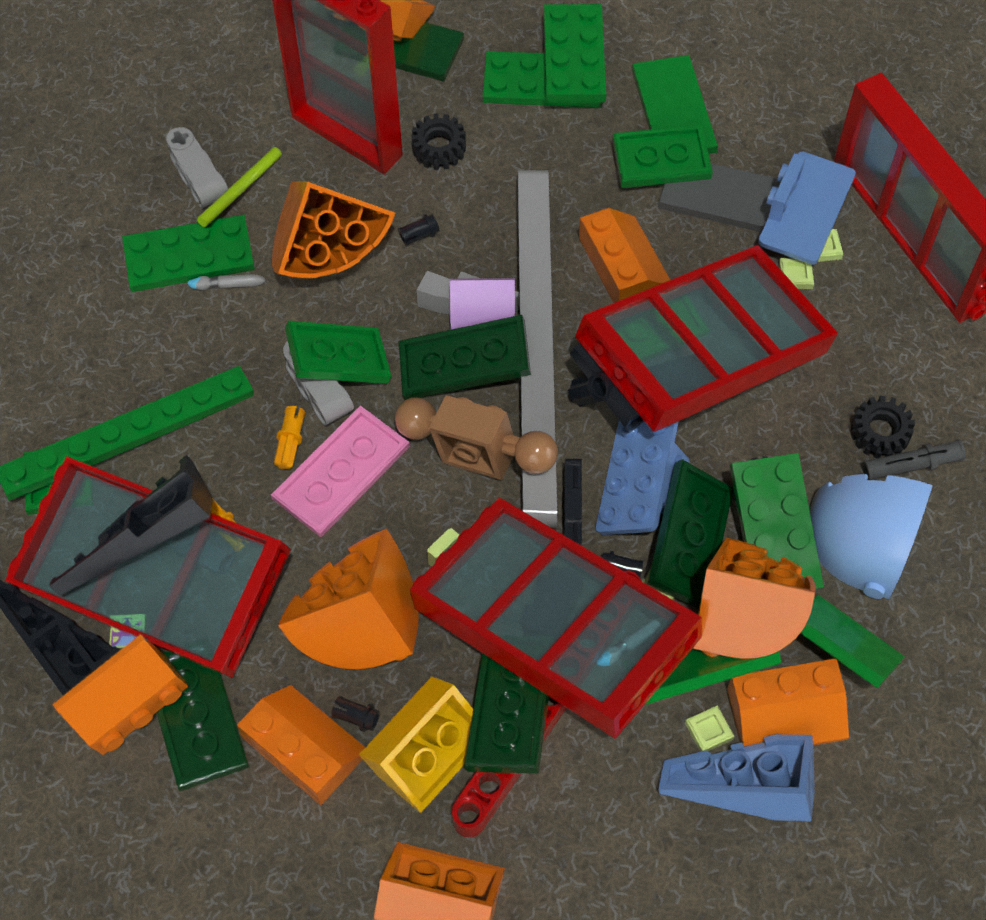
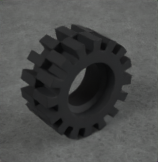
(438, 128)
(887, 411)

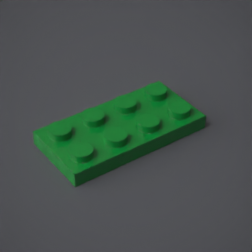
(574, 53)
(519, 80)
(187, 253)
(776, 510)

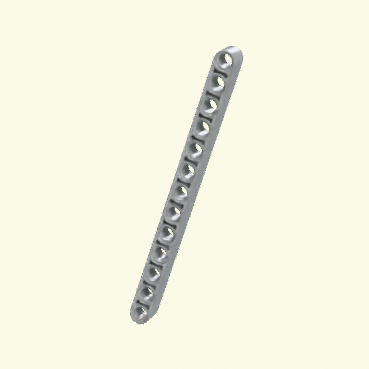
(535, 304)

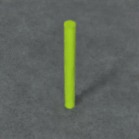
(239, 187)

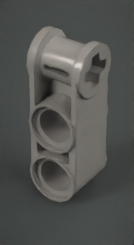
(195, 167)
(326, 396)

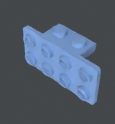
(805, 206)
(638, 479)

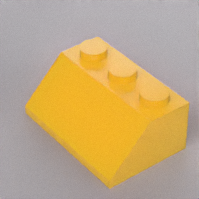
(423, 743)

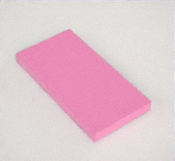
(340, 471)

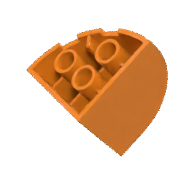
(325, 231)
(752, 602)
(357, 609)

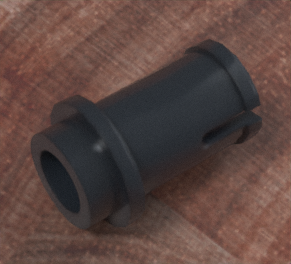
(419, 229)
(624, 563)
(360, 715)

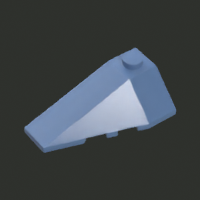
(758, 779)

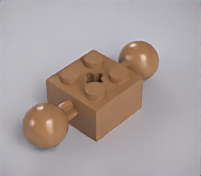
(475, 436)

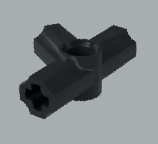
(598, 388)

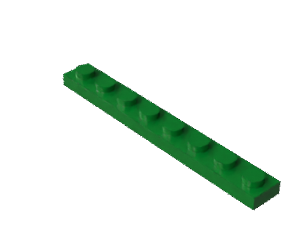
(126, 431)

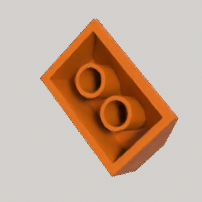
(408, 16)
(620, 253)
(121, 695)
(791, 702)
(301, 742)
(436, 887)

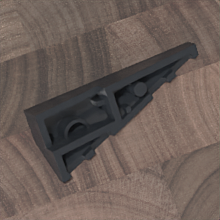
(146, 523)
(56, 642)

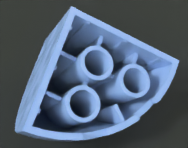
(868, 529)

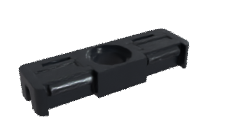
(573, 499)

